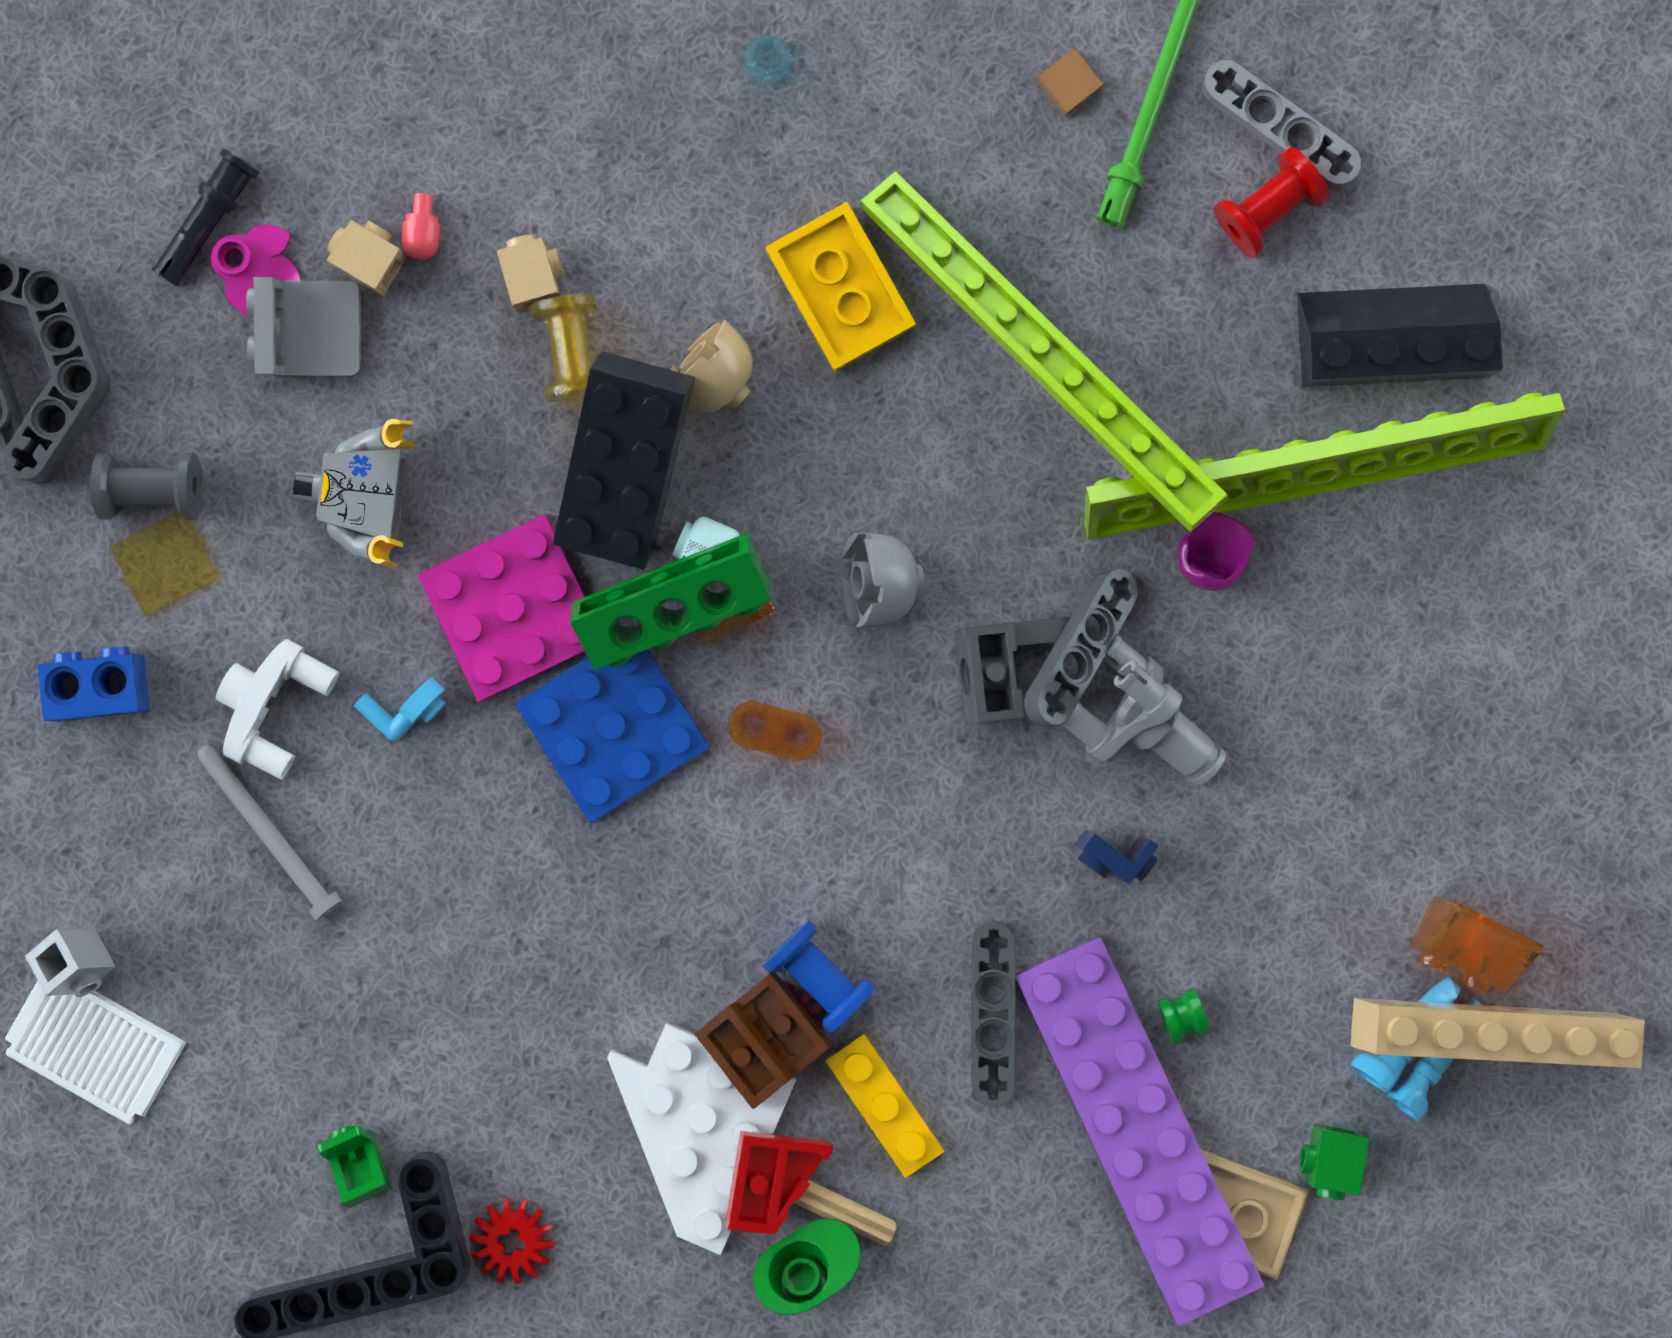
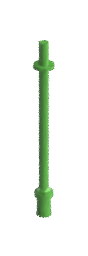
(1127, 176)

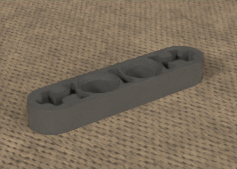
(1086, 651)
(993, 1013)

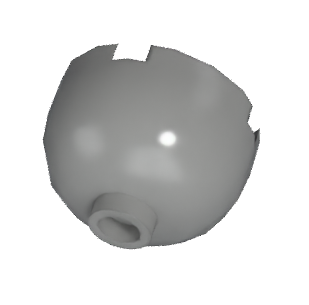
(882, 579)

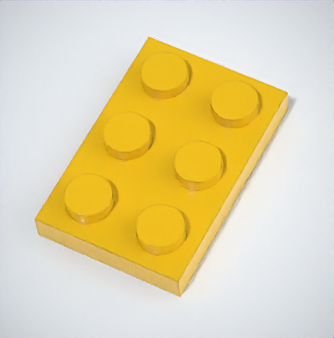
(840, 287)

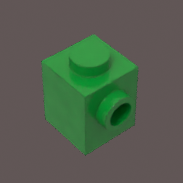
(1334, 1161)

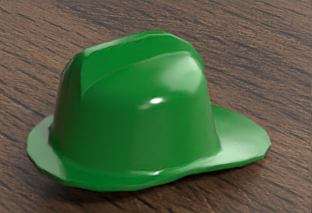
(807, 1267)

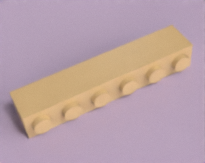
(1496, 1033)

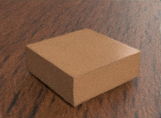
(1069, 82)

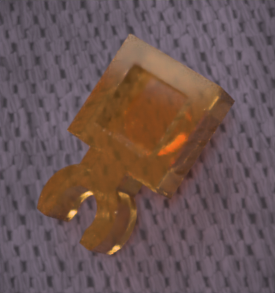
(734, 623)

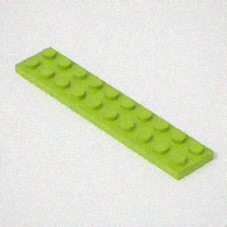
(1340, 461)

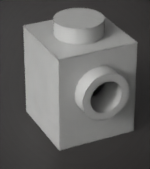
(70, 962)

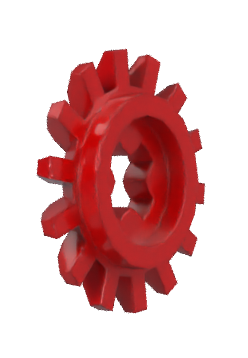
(529, 1233)

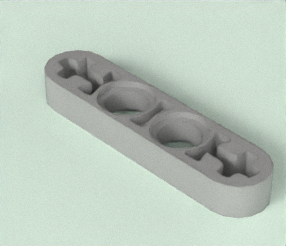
(1285, 117)

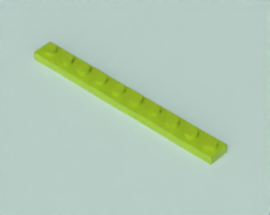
(1044, 352)

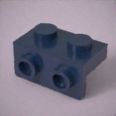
(1105, 859)

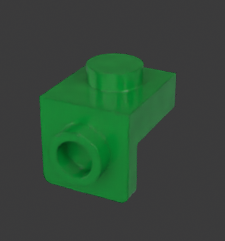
(355, 1164)

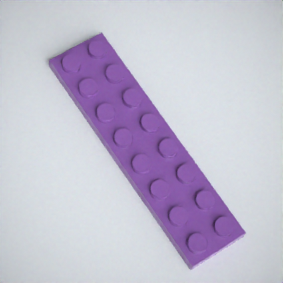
(1139, 1131)

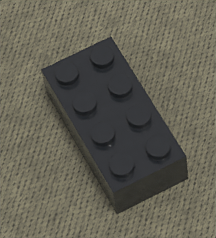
(623, 459)

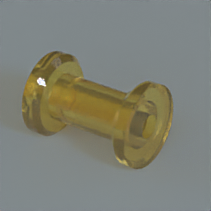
(568, 343)

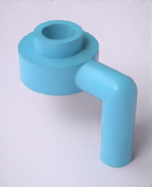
(421, 704)

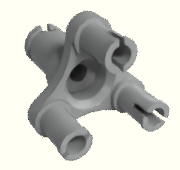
(1146, 719)

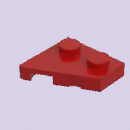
(769, 1178)

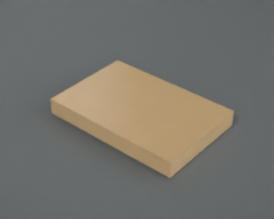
(1262, 1208)

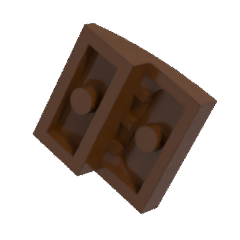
(763, 1039)

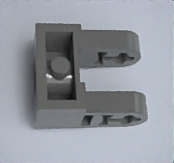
(989, 670)

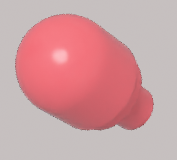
(421, 229)

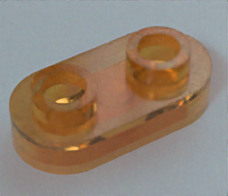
(775, 730)

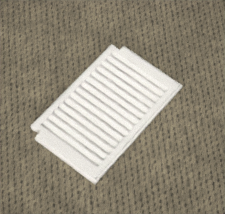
(94, 1050)

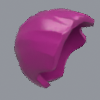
(1215, 552)

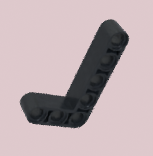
(374, 1276)

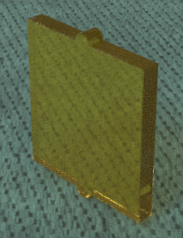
(164, 562)

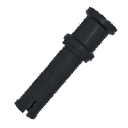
(216, 198)

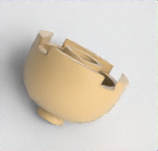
(720, 367)

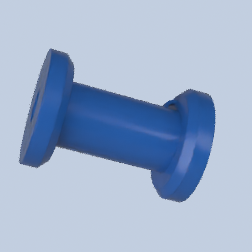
(819, 977)

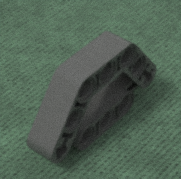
(49, 320)

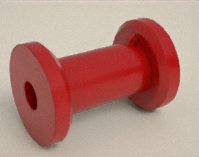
(1270, 203)

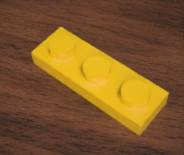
(884, 1105)

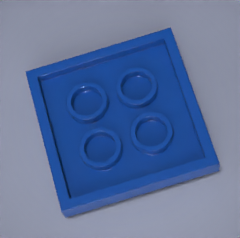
(611, 730)

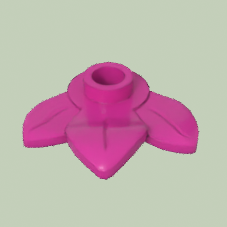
(262, 258)

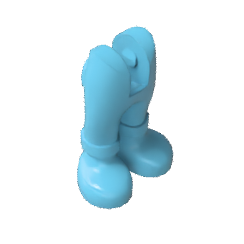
(1385, 1070)

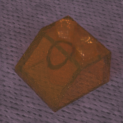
(1473, 945)

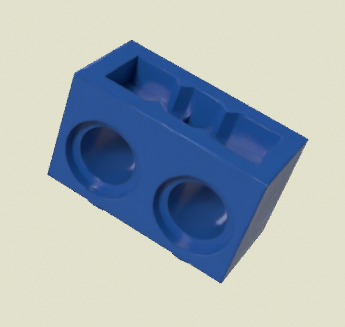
(94, 692)

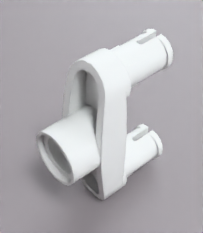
(249, 694)

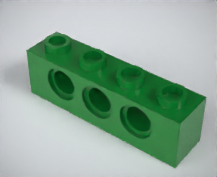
(685, 581)

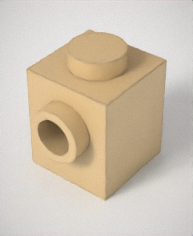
(366, 255)
(530, 271)

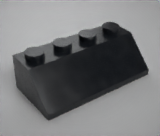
(1398, 335)

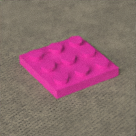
(507, 607)

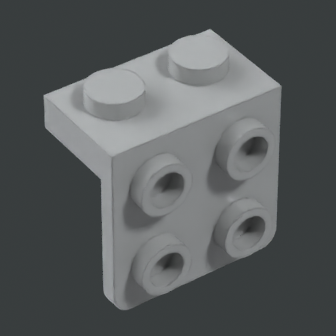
(304, 327)

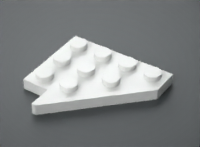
(691, 1129)

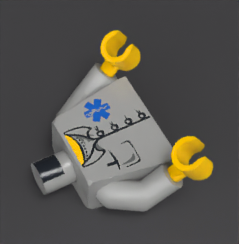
(362, 491)

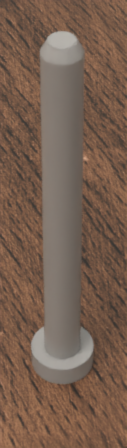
(269, 834)

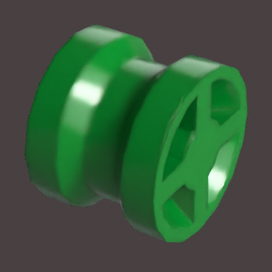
(1183, 1016)

